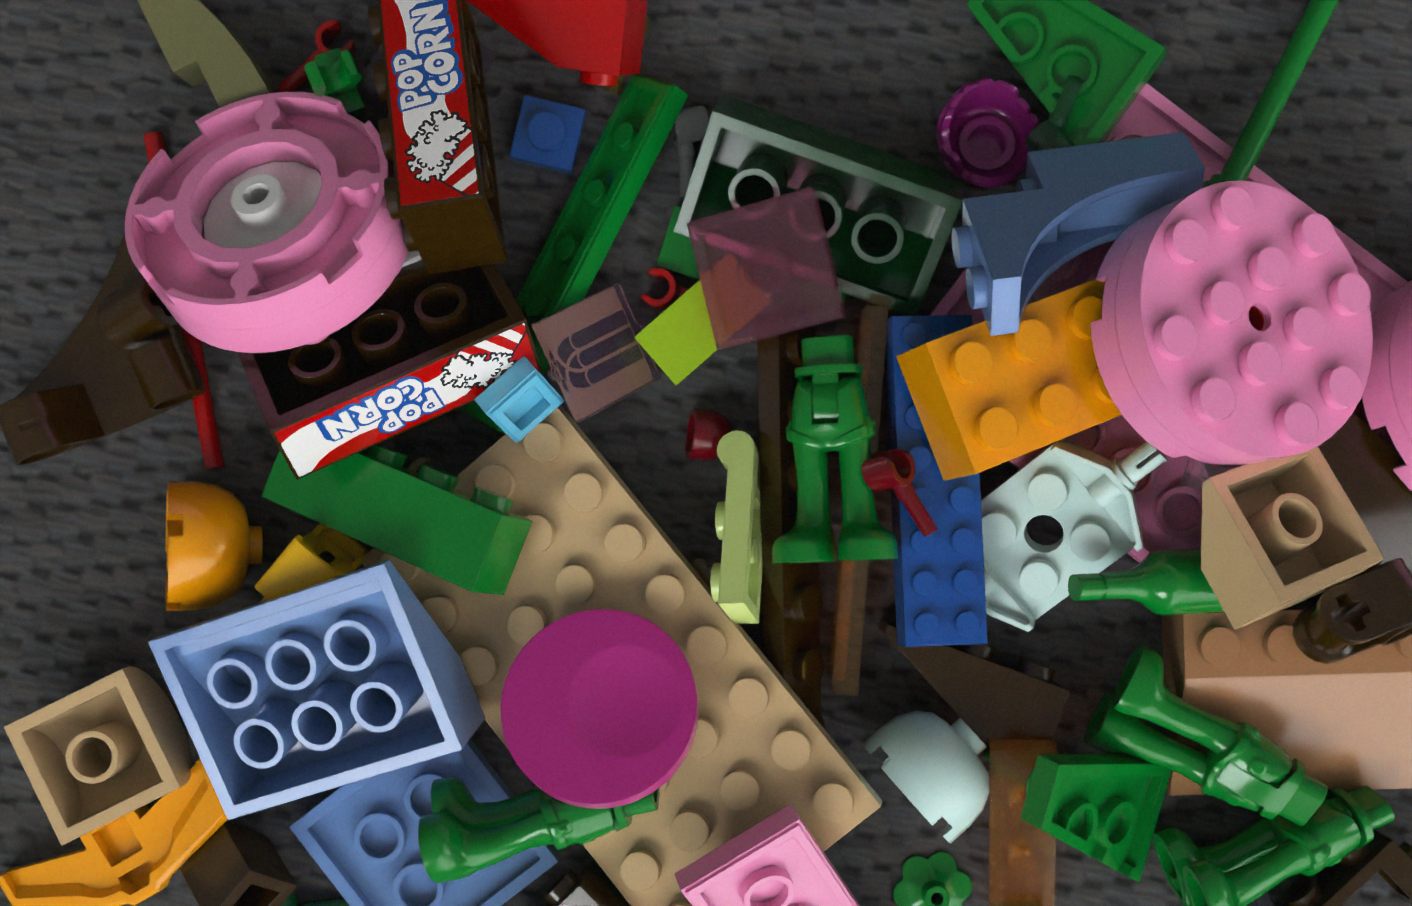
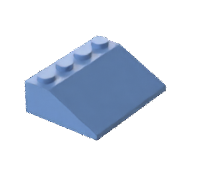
(318, 689)

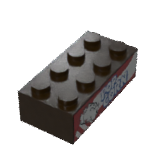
(438, 133)
(394, 367)

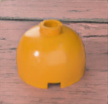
(206, 545)

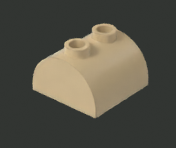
(102, 751)

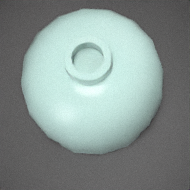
(935, 767)

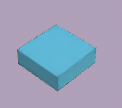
(519, 399)

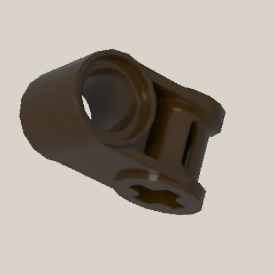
(1358, 614)

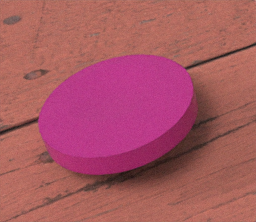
(599, 708)

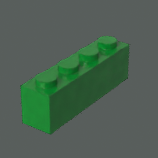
(410, 515)

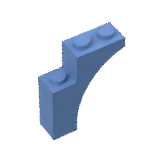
(1061, 209)

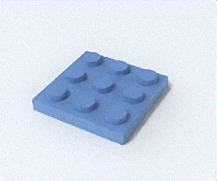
(370, 845)

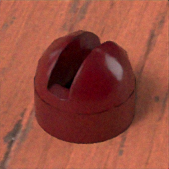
(704, 433)

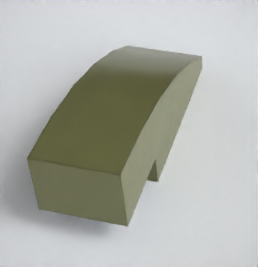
(205, 49)

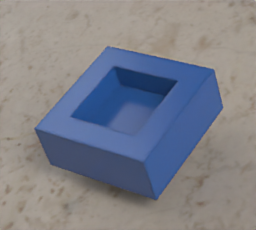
(548, 134)

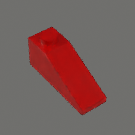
(581, 35)

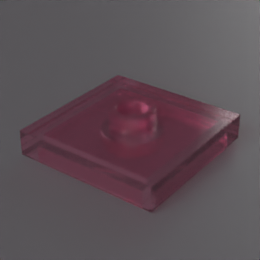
(766, 269)

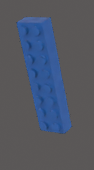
(942, 574)

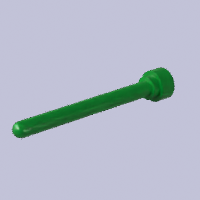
(1276, 92)

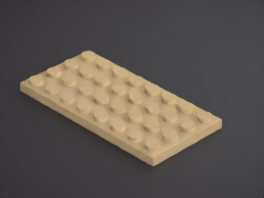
(605, 551)

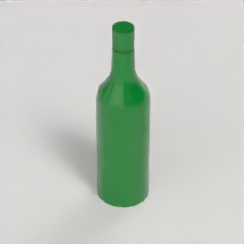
(1163, 582)

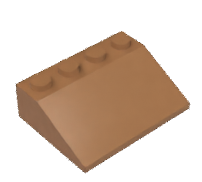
(1337, 718)

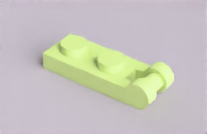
(738, 577)

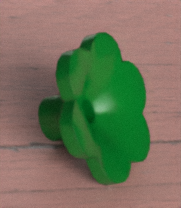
(932, 875)

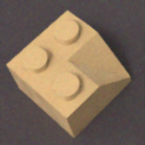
(1279, 535)

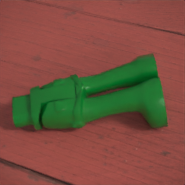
(827, 417)
(1239, 760)
(474, 835)
(1269, 850)

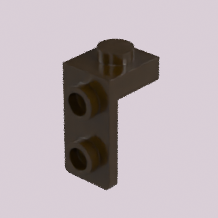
(1341, 881)

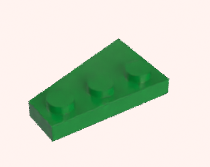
(1079, 39)
(1098, 805)

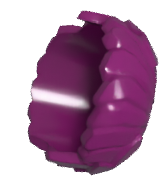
(985, 133)

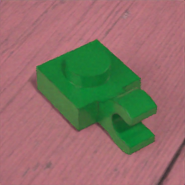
(337, 76)

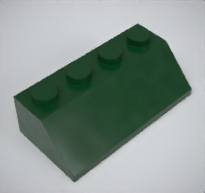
(878, 209)

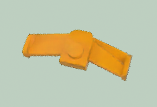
(126, 856)

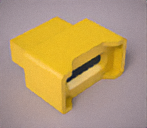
(311, 560)

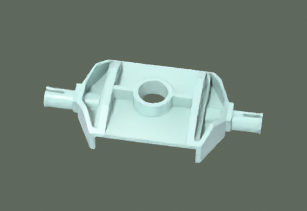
(1097, 516)

